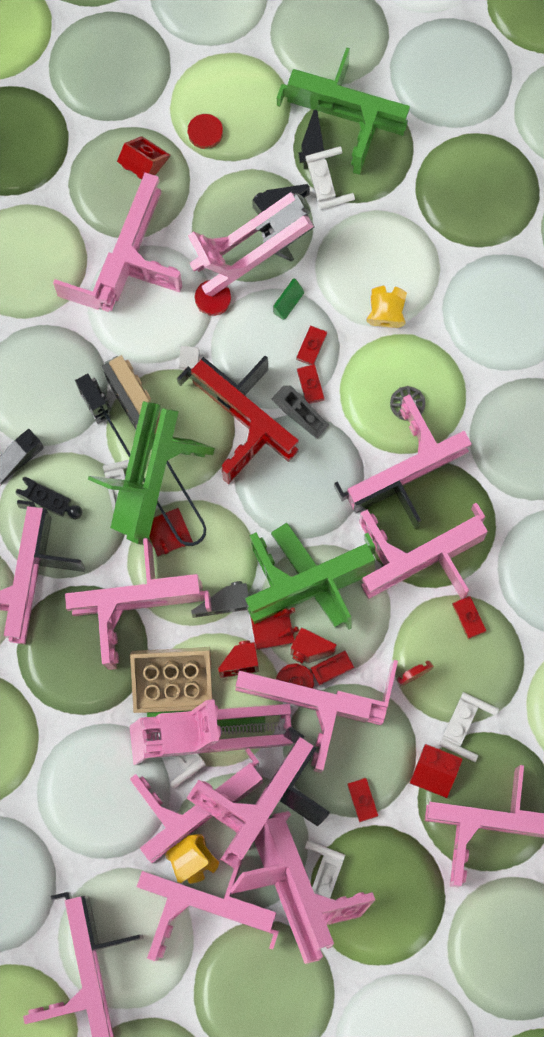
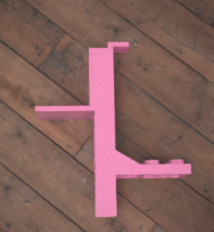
(402, 565)
(113, 601)
(471, 819)
(181, 826)
(181, 897)
(305, 911)

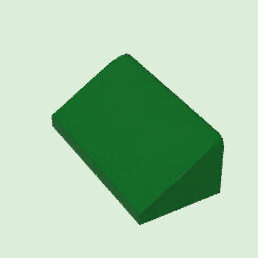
(288, 299)

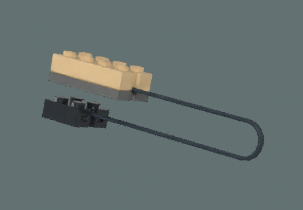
(131, 395)

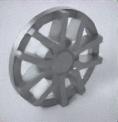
(394, 397)

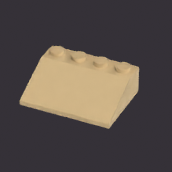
(170, 679)

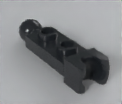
(48, 499)

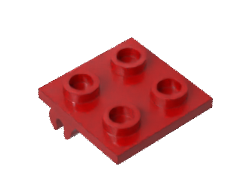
(162, 535)
(274, 630)

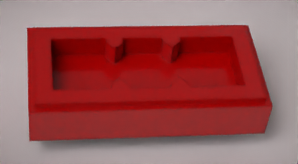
(311, 345)
(310, 384)
(469, 617)
(332, 668)
(362, 800)

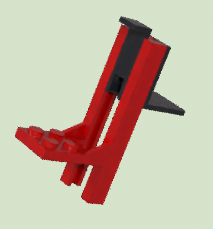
(232, 398)

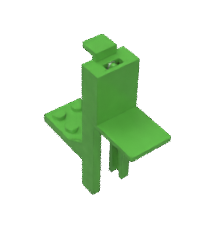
(334, 99)
(138, 501)
(328, 576)

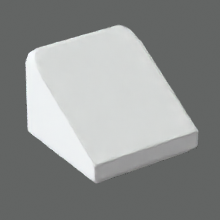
(188, 356)

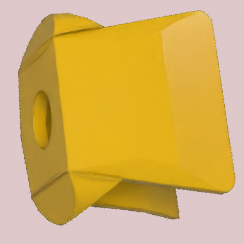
(387, 307)
(191, 859)

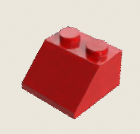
(142, 157)
(311, 647)
(241, 658)
(436, 771)

